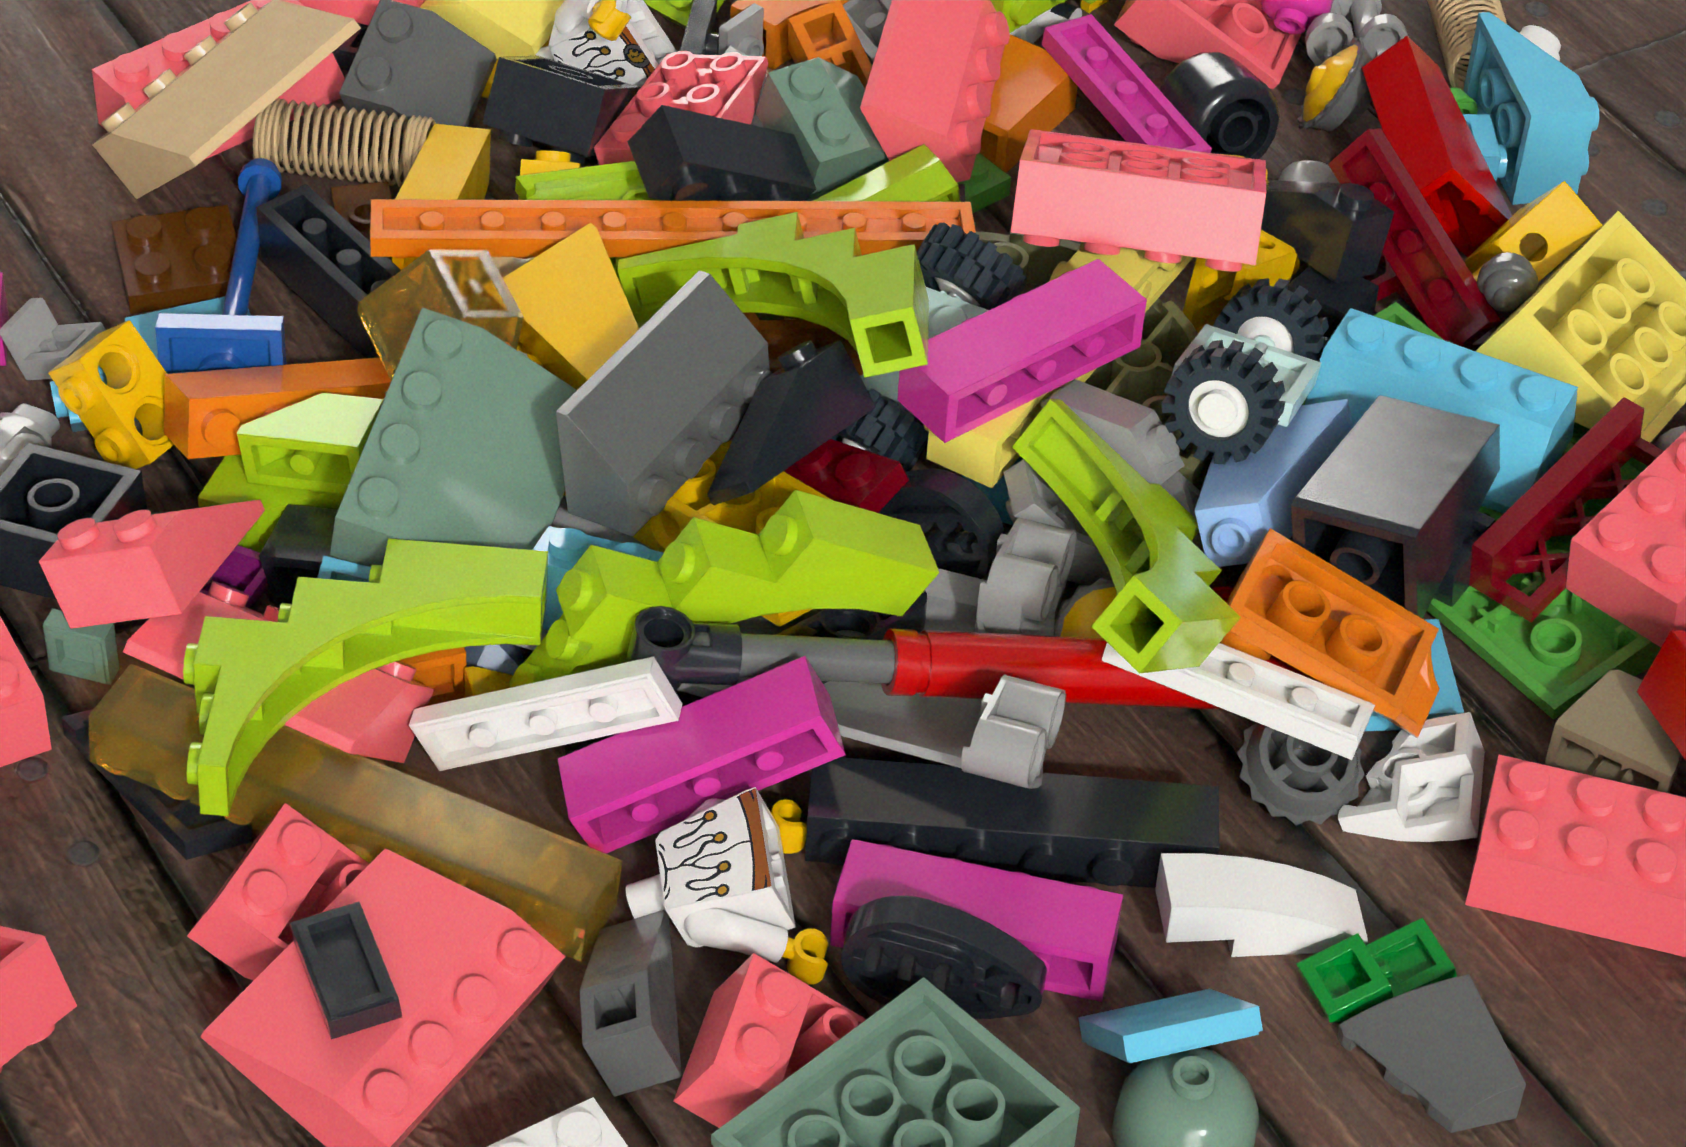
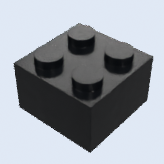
(554, 104)
(45, 493)

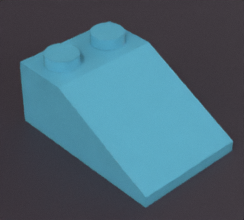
(1534, 109)

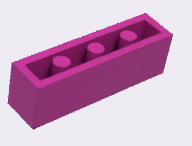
(1023, 349)
(715, 750)
(1057, 921)

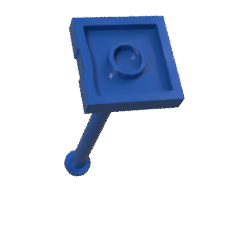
(234, 337)

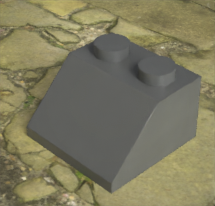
(417, 67)

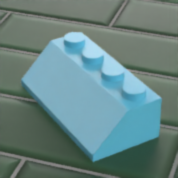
(1390, 360)

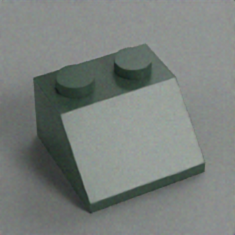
(824, 114)

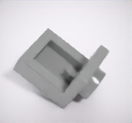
(39, 341)

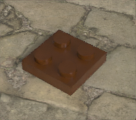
(175, 257)

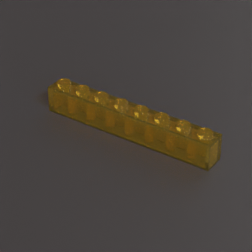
(544, 878)

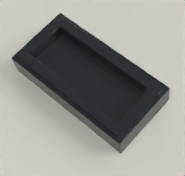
(345, 970)

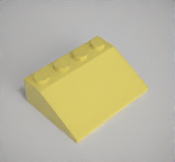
(1608, 326)

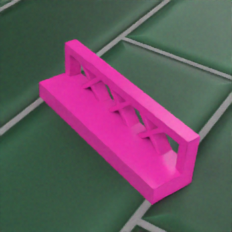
(1118, 86)

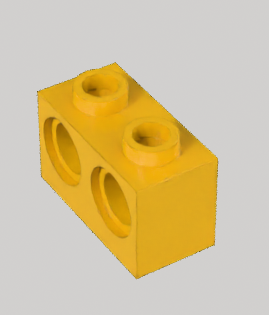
(132, 391)

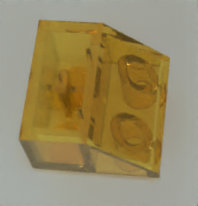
(449, 283)

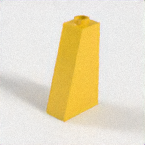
(449, 167)
(572, 306)

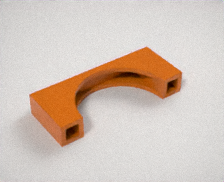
(1027, 96)

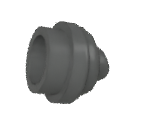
(1507, 281)

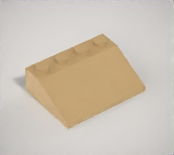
(218, 91)

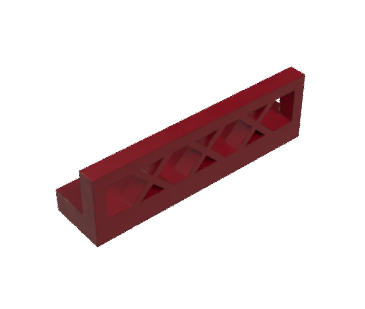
(1418, 244)
(1548, 509)

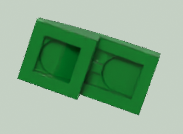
(1359, 976)

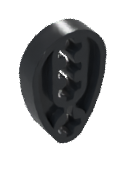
(949, 500)
(966, 958)

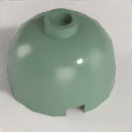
(1186, 1102)

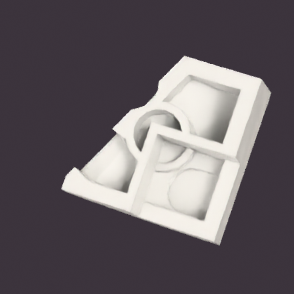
(1424, 786)

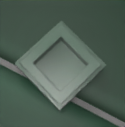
(81, 651)

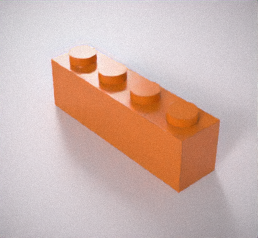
(210, 406)

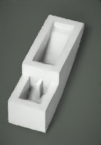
(1254, 905)

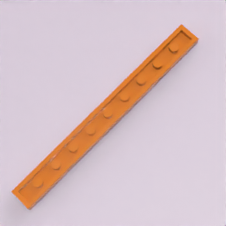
(637, 226)

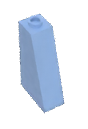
(1256, 494)

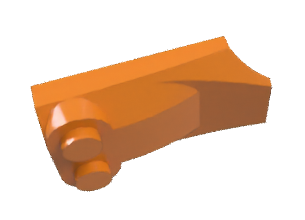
(1334, 631)

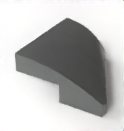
(1442, 1052)

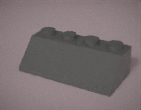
(659, 407)

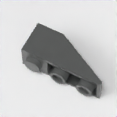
(632, 1005)

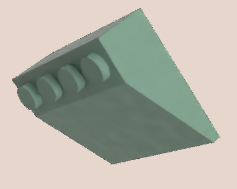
(457, 448)
(910, 1079)

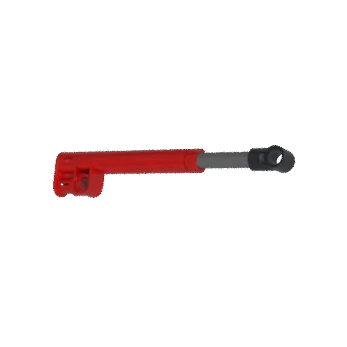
(904, 661)

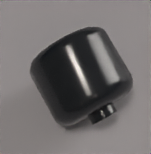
(1224, 104)

